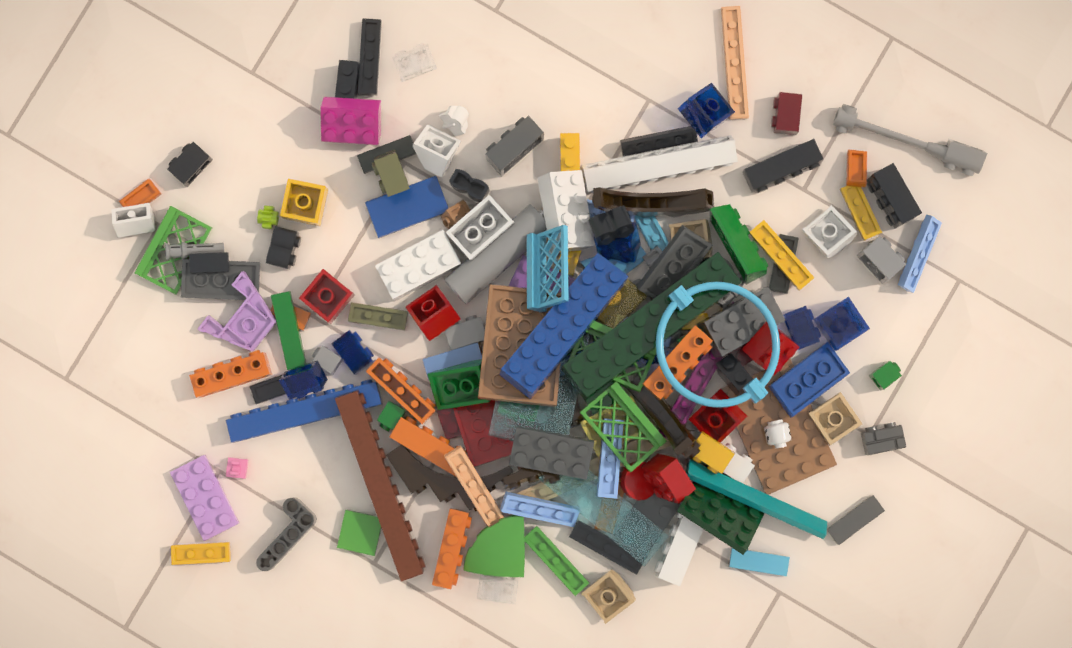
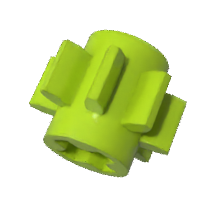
(268, 217)

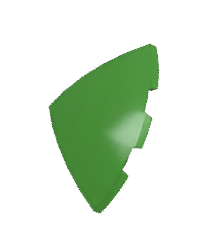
(499, 549)

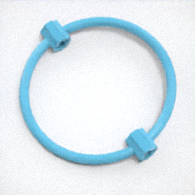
(754, 389)

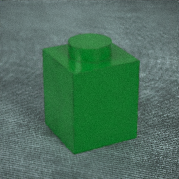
(885, 375)
(390, 416)

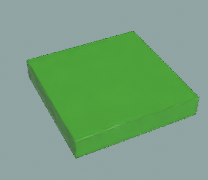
(359, 533)

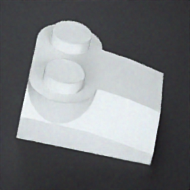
(830, 232)

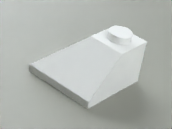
(435, 149)

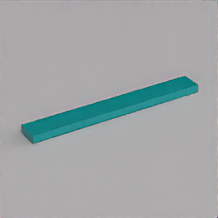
(757, 499)

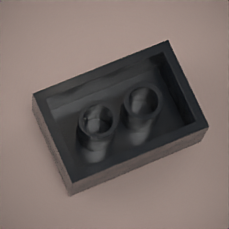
(893, 196)

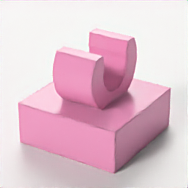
(237, 468)

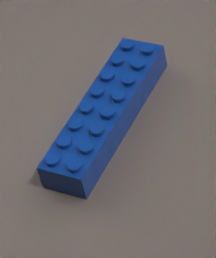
(563, 326)

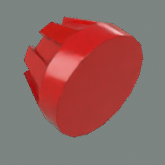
(635, 484)

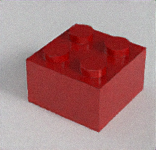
(326, 296)
(433, 313)
(760, 348)
(718, 421)
(668, 478)

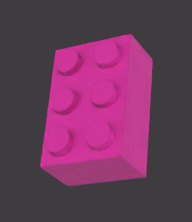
(350, 120)

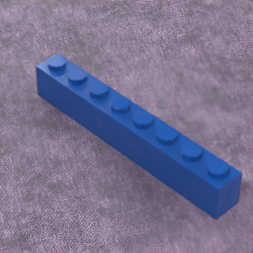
(296, 412)

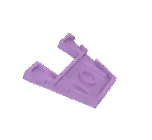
(249, 322)

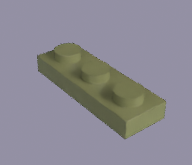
(378, 316)

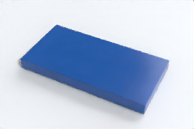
(407, 208)
(809, 379)

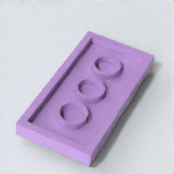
(204, 497)

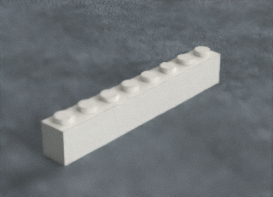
(660, 163)

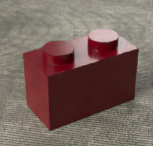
(787, 113)

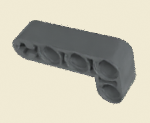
(284, 537)

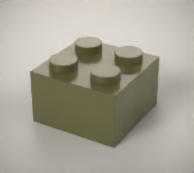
(391, 173)

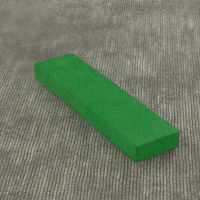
(288, 330)

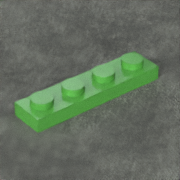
(556, 560)

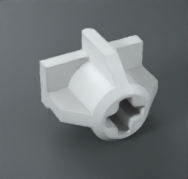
(455, 119)

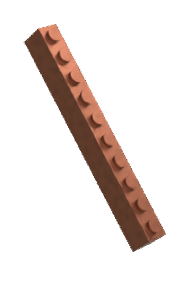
(379, 485)

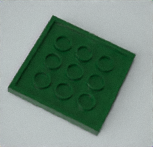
(721, 516)

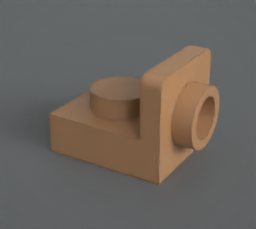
(454, 214)

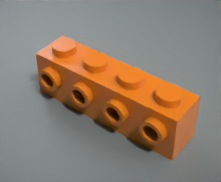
(679, 360)
(230, 375)
(399, 389)
(423, 442)
(450, 548)

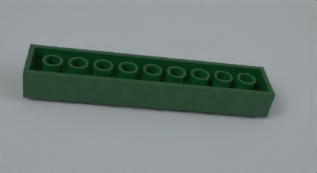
(637, 334)

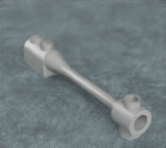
(953, 154)

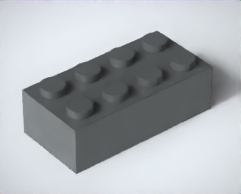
(738, 322)

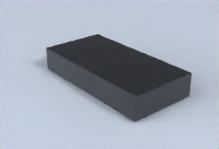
(209, 262)
(267, 390)

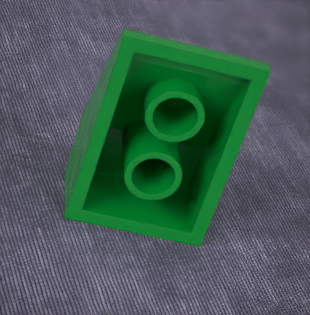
(457, 385)

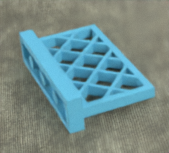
(538, 268)

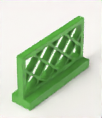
(158, 241)
(598, 330)
(635, 415)

